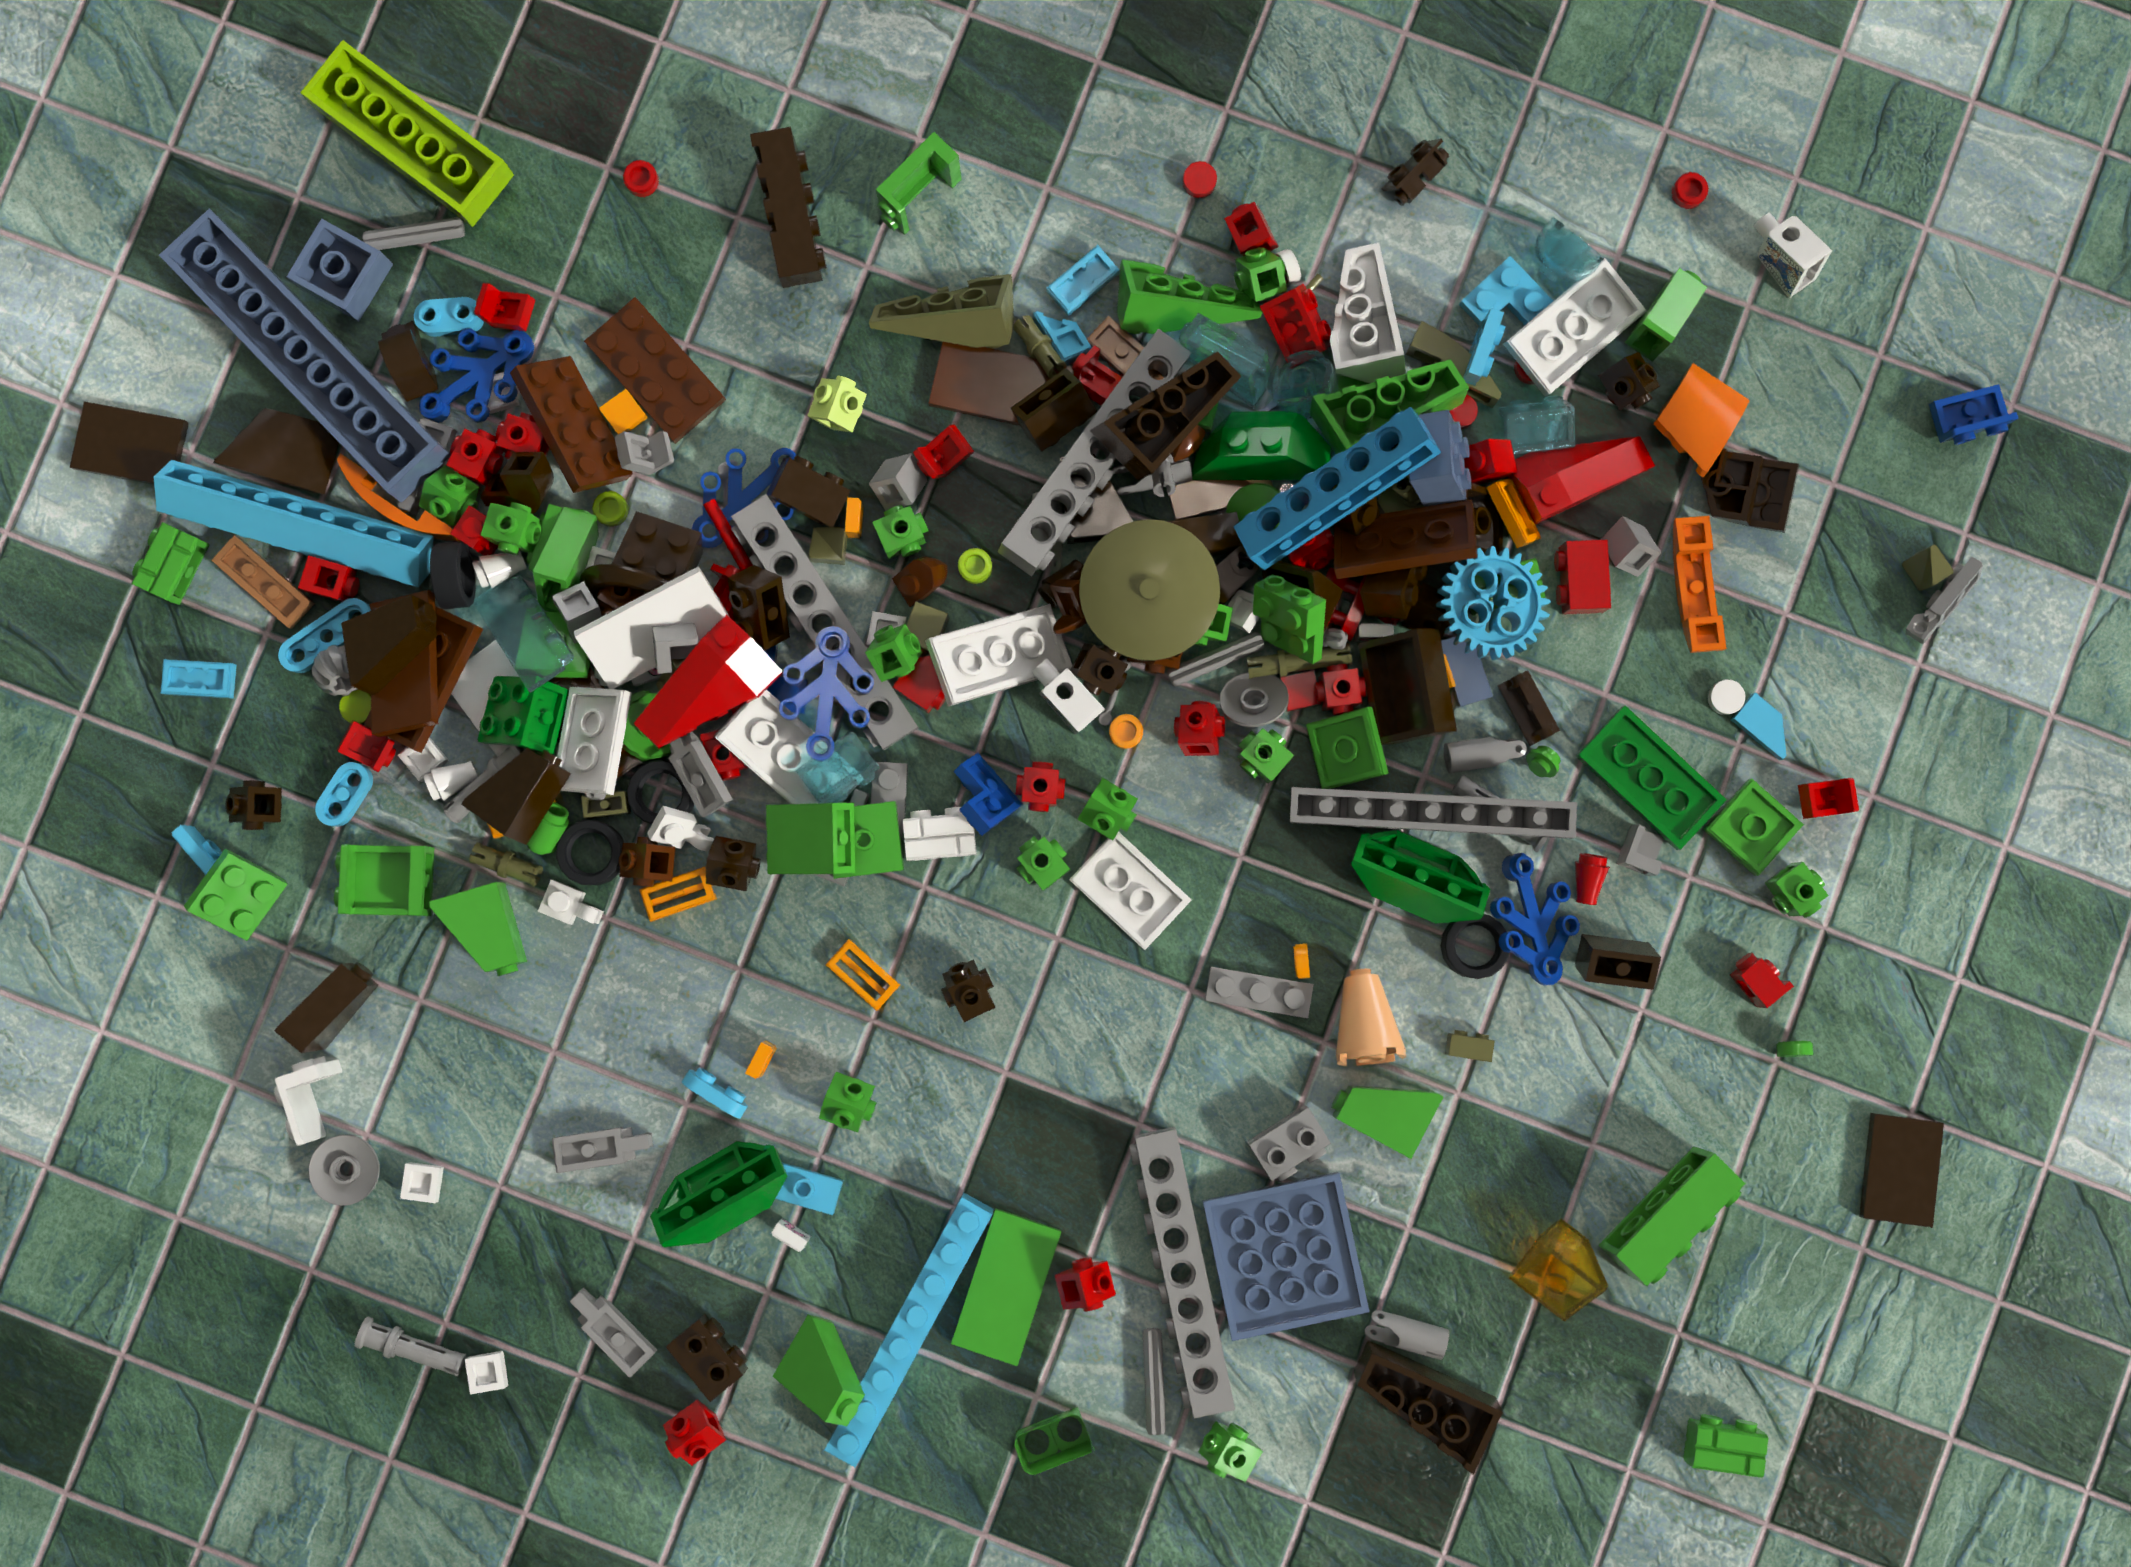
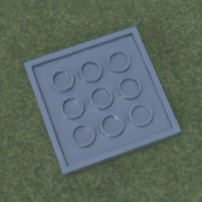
(1285, 1256)

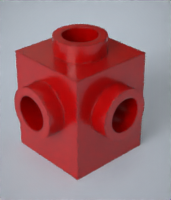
(520, 435)
(475, 456)
(1314, 553)
(1330, 697)
(1199, 729)
(1040, 800)
(1092, 1285)
(693, 1433)

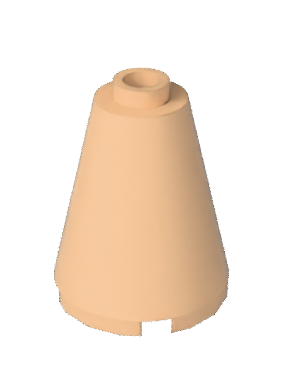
(1367, 1022)

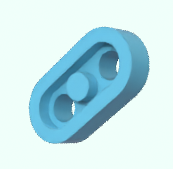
(447, 316)
(343, 792)
(703, 1084)

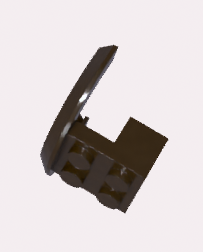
(648, 556)

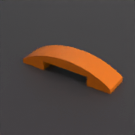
(364, 483)
(1695, 584)

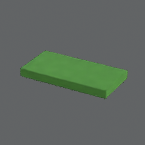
(1006, 1287)

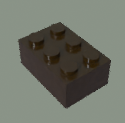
(1408, 686)

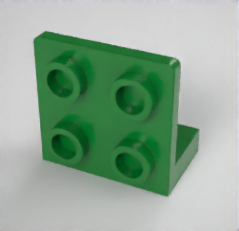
(522, 717)

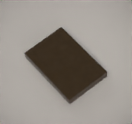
(126, 442)
(1901, 1170)

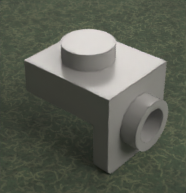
(644, 453)

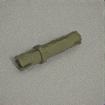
(1286, 662)

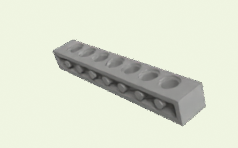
(763, 516)
(1019, 546)
(1433, 812)
(1216, 1394)

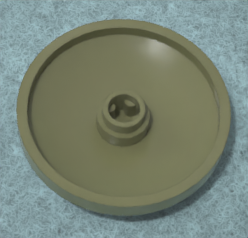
(1149, 590)

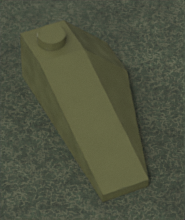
(967, 316)

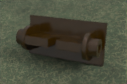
(1405, 177)
(1528, 708)

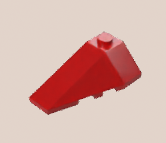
(1568, 476)
(712, 679)

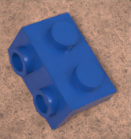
(1971, 413)

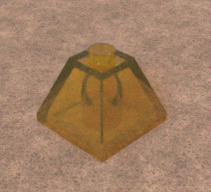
(1561, 1271)

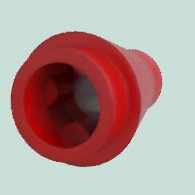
(1590, 876)

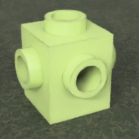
(837, 404)

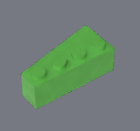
(1362, 409)

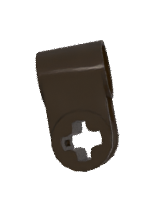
(1232, 577)

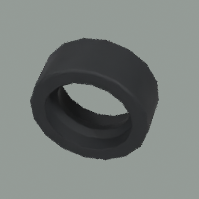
(452, 575)
(636, 786)
(565, 844)
(1453, 961)

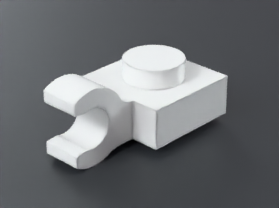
(675, 827)
(566, 903)

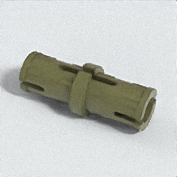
(1039, 346)
(506, 864)

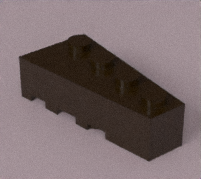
(788, 207)
(1161, 420)
(1434, 1404)

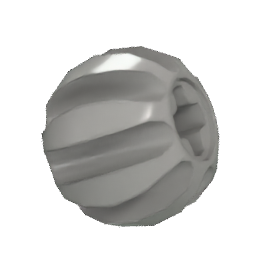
(331, 671)

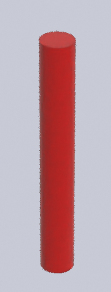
(727, 535)

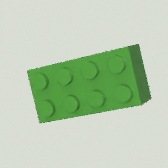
(1672, 1215)

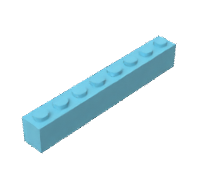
(293, 523)
(911, 1326)

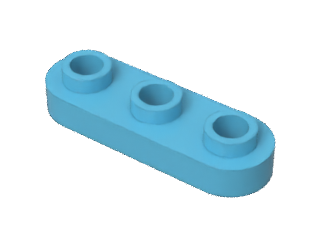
(312, 636)

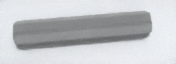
(415, 233)
(1216, 659)
(1154, 1381)

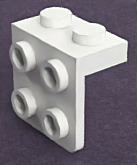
(297, 1098)

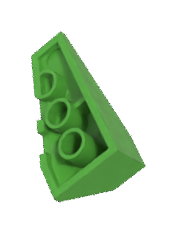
(1164, 302)

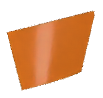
(1701, 416)

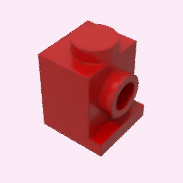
(1242, 221)
(469, 531)
(319, 575)
(728, 768)
(1760, 980)

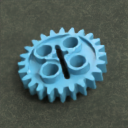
(1521, 611)

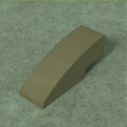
(1434, 346)

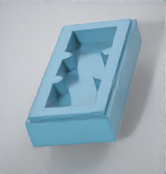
(1083, 280)
(198, 678)
(201, 851)
(810, 1189)

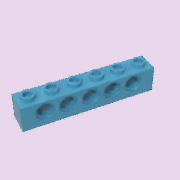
(1353, 489)

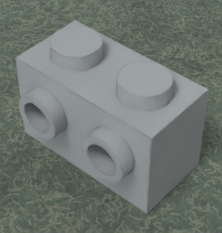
(1289, 1144)

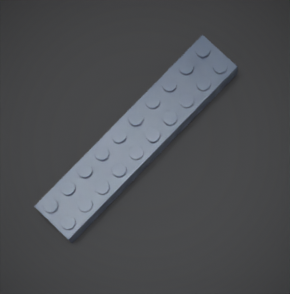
(305, 356)

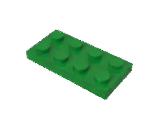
(1651, 778)

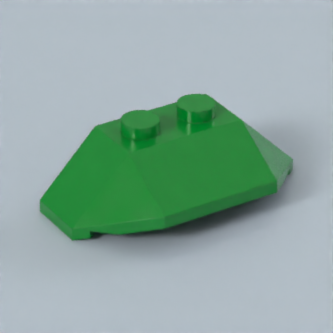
(1261, 448)
(1419, 877)
(719, 1194)

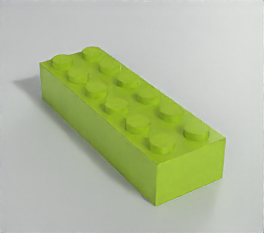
(407, 133)

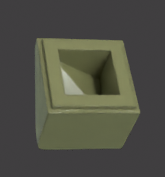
(828, 545)
(1927, 567)

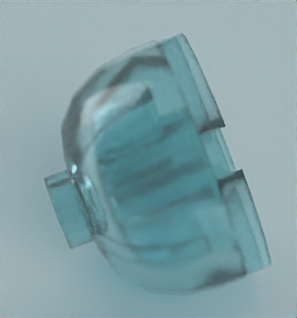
(1565, 254)
(1300, 379)

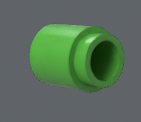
(549, 830)

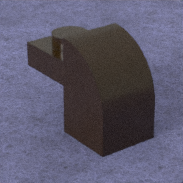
(407, 361)
(522, 481)

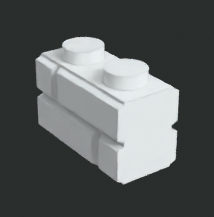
(938, 835)

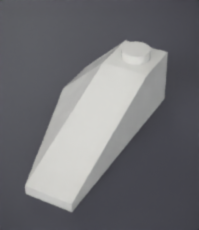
(1365, 325)

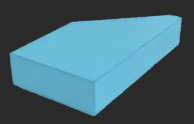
(1065, 336)
(1762, 724)

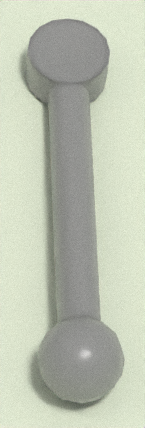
(1105, 718)

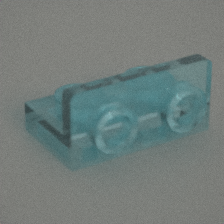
(1539, 425)
(845, 769)

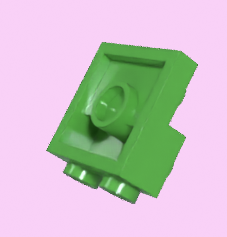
(1290, 617)

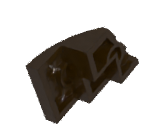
(283, 451)
(1751, 490)

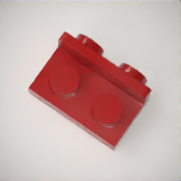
(1297, 322)

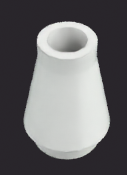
(497, 568)
(448, 780)

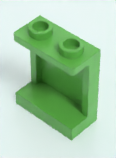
(912, 176)
(810, 838)
(384, 880)

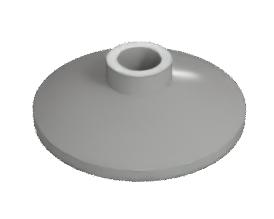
(1254, 700)
(328, 1175)

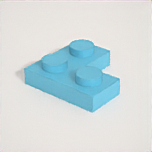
(1509, 288)
(1486, 338)

